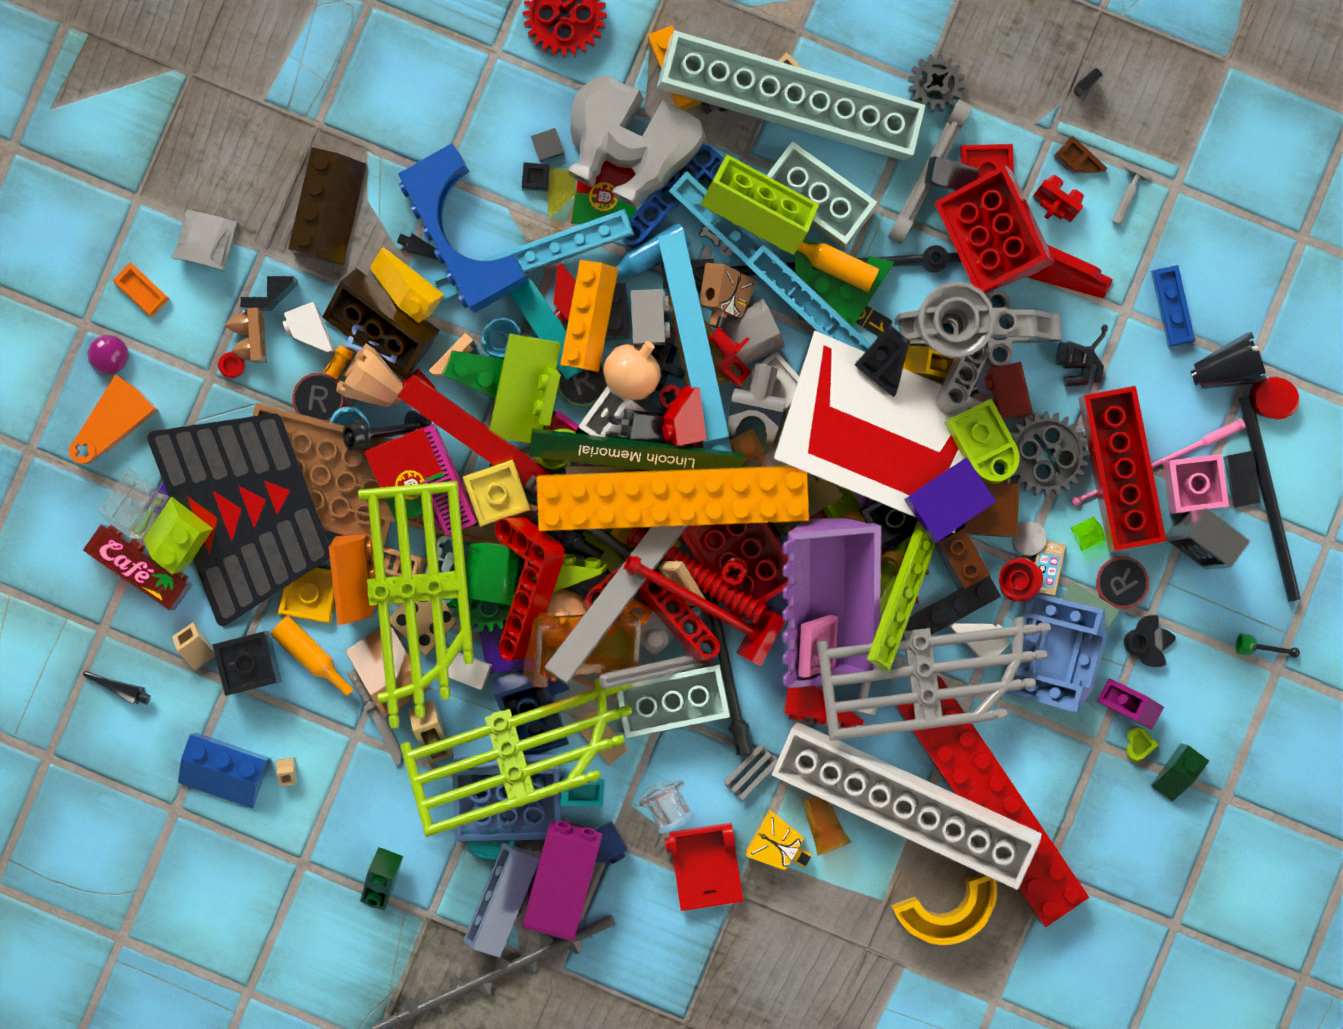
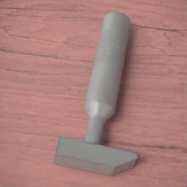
(1129, 193)

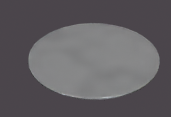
(1030, 538)

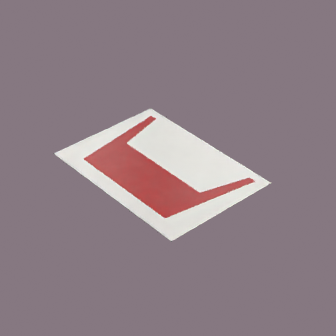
(860, 434)

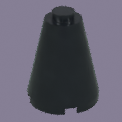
(1231, 365)

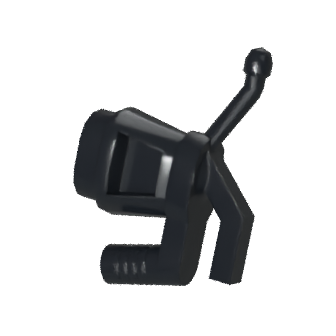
(1075, 356)

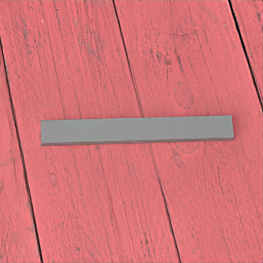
(610, 604)

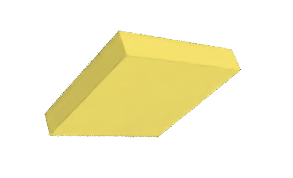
(496, 493)

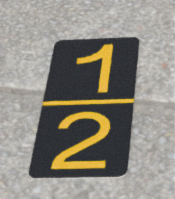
(873, 321)

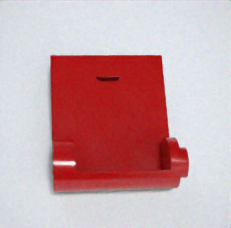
(705, 862)

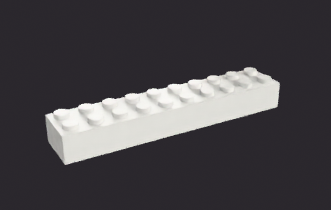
(907, 805)

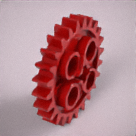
(581, 30)

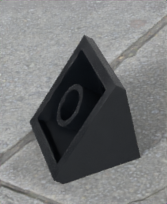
(895, 524)

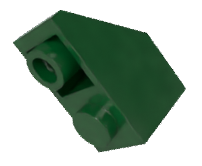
(381, 878)

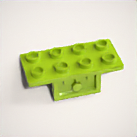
(526, 387)

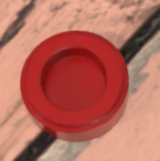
(231, 365)

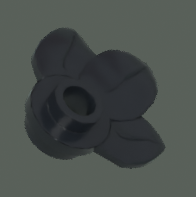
(1152, 641)

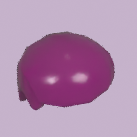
(107, 354)

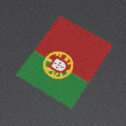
(600, 201)
(404, 463)

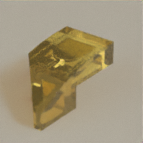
(560, 190)

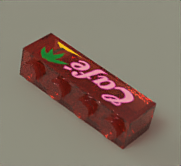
(137, 566)

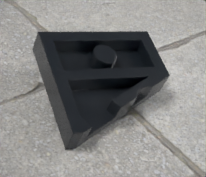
(885, 359)

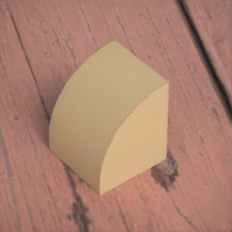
(193, 646)

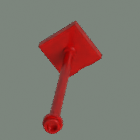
(758, 637)

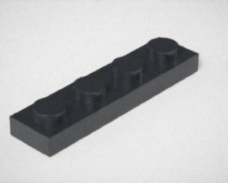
(954, 607)

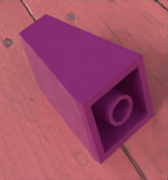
(562, 880)

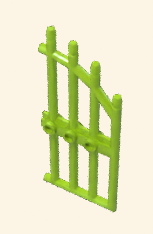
(418, 587)
(511, 760)

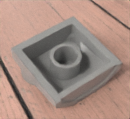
(654, 633)

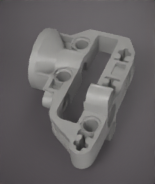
(974, 323)

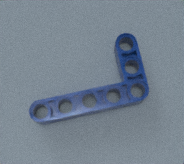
(664, 208)

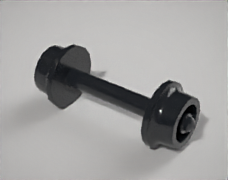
(359, 436)

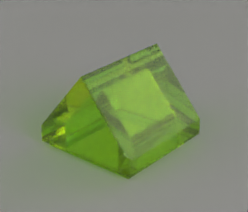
(1088, 533)

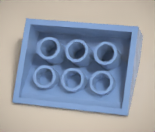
(529, 820)

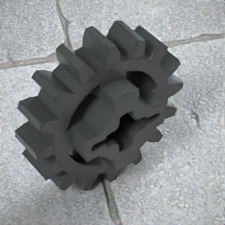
(941, 92)

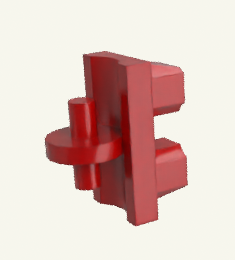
(1057, 201)

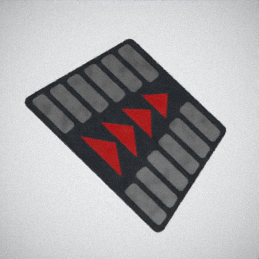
(255, 498)

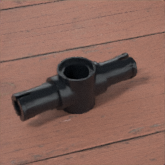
(572, 541)

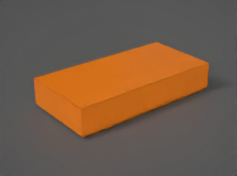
(141, 289)

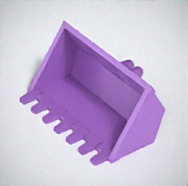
(836, 573)

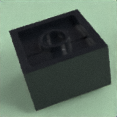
(247, 663)

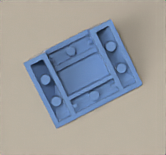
(1072, 652)

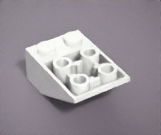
(608, 404)

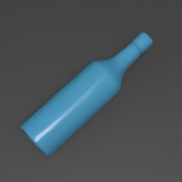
(646, 254)

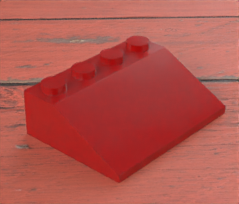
(994, 231)
(754, 543)

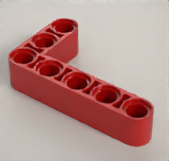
(537, 582)
(673, 621)

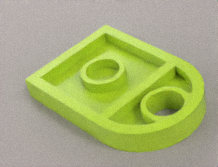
(985, 440)

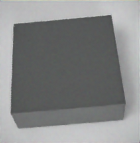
(547, 144)

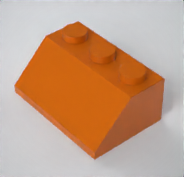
(350, 572)

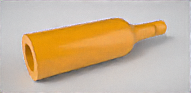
(840, 265)
(308, 653)

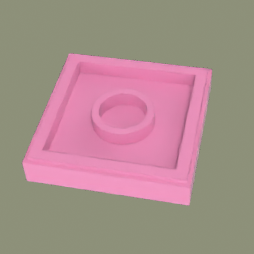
(812, 632)

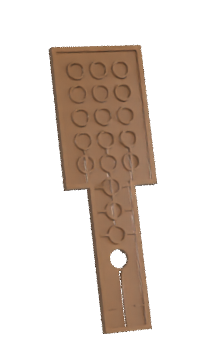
(338, 474)

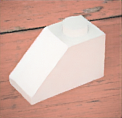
(308, 327)
(981, 648)

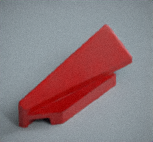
(1074, 274)

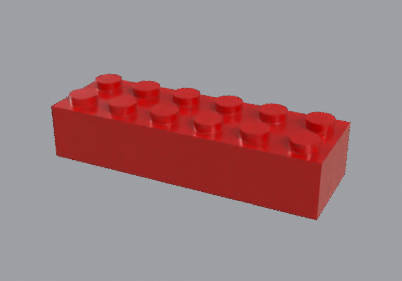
(1122, 468)

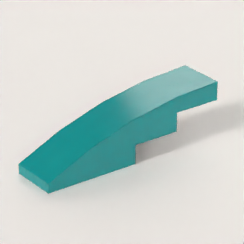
(542, 320)

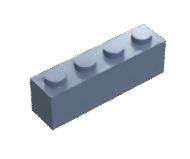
(501, 900)

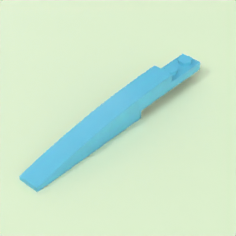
(769, 267)
(694, 337)

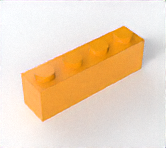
(589, 315)

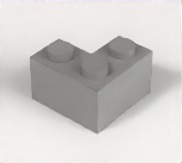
(648, 317)

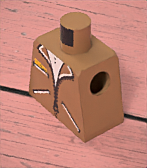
(725, 293)

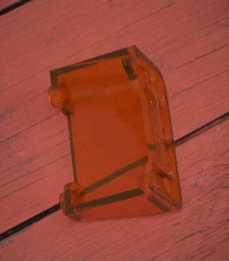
(613, 653)

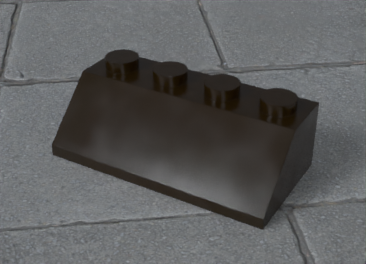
(327, 206)
(368, 304)

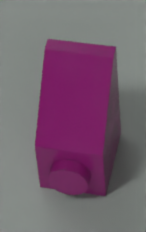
(1130, 704)

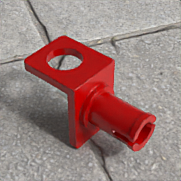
(730, 349)

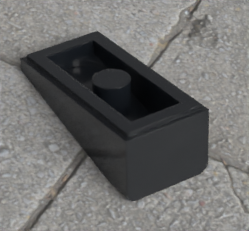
(949, 174)
(1242, 478)

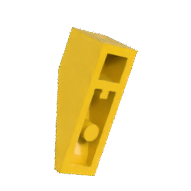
(405, 286)

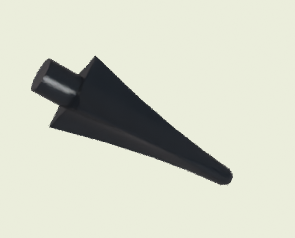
(417, 246)
(129, 692)

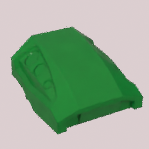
(492, 573)

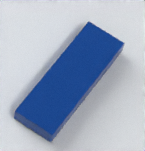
(1173, 306)

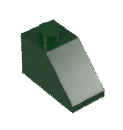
(1180, 772)

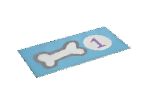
(715, 244)

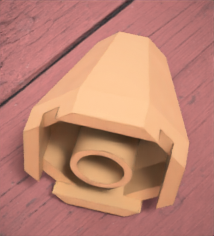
(370, 379)

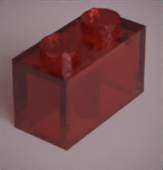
(1009, 390)

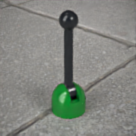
(1248, 645)

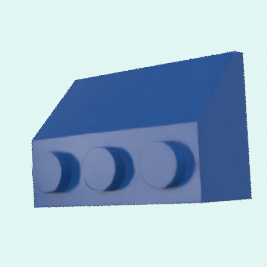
(222, 769)

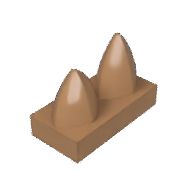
(250, 324)

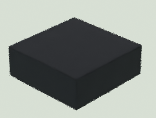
(1087, 82)
(535, 177)

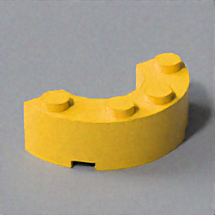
(957, 924)

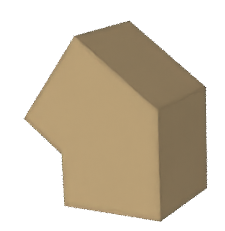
(286, 771)

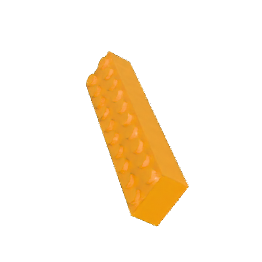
(672, 498)

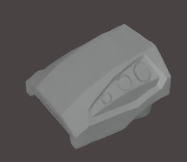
(205, 239)
(760, 328)

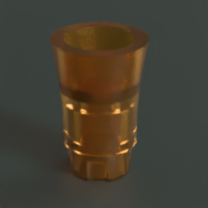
(824, 825)

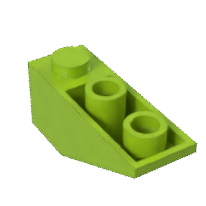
(578, 570)

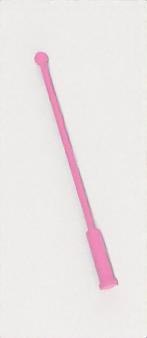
(1206, 440)

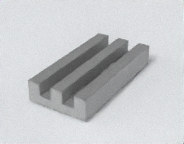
(758, 779)

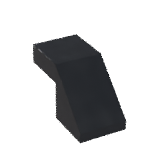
(277, 289)

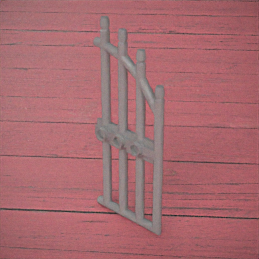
(923, 679)

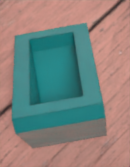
(585, 795)

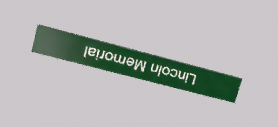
(627, 452)

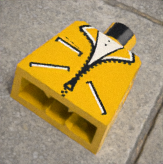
(777, 843)

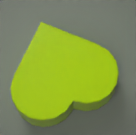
(1139, 744)

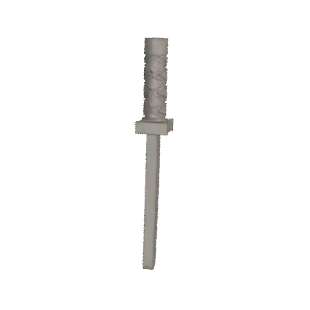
(377, 716)

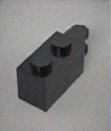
(639, 426)

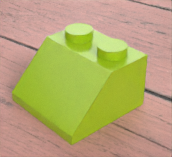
(176, 537)

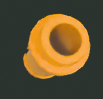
(338, 361)

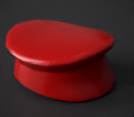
(1275, 398)
(1020, 580)

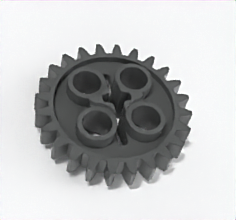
(1067, 441)

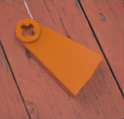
(112, 420)

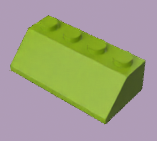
(760, 204)

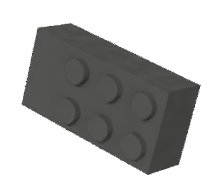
(1207, 539)

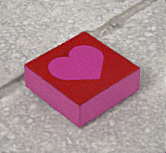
(561, 421)

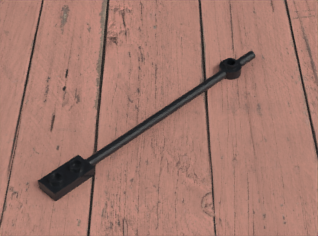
(924, 259)

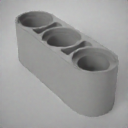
(955, 386)

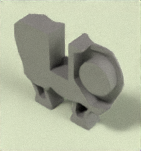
(599, 128)

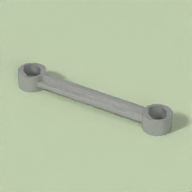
(921, 189)

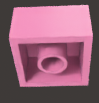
(1195, 483)

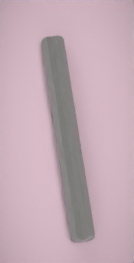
(650, 671)

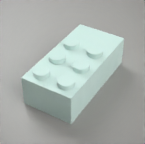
(841, 206)
(675, 701)

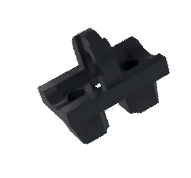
(665, 355)

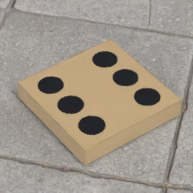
(424, 623)

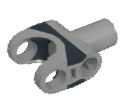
(758, 403)

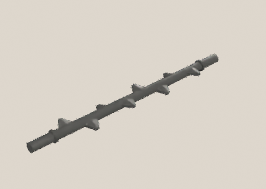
(503, 967)

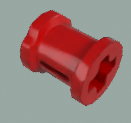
(667, 390)
(737, 563)

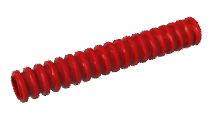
(710, 582)

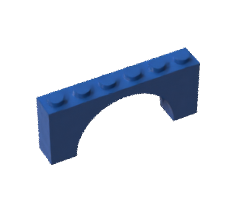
(428, 187)

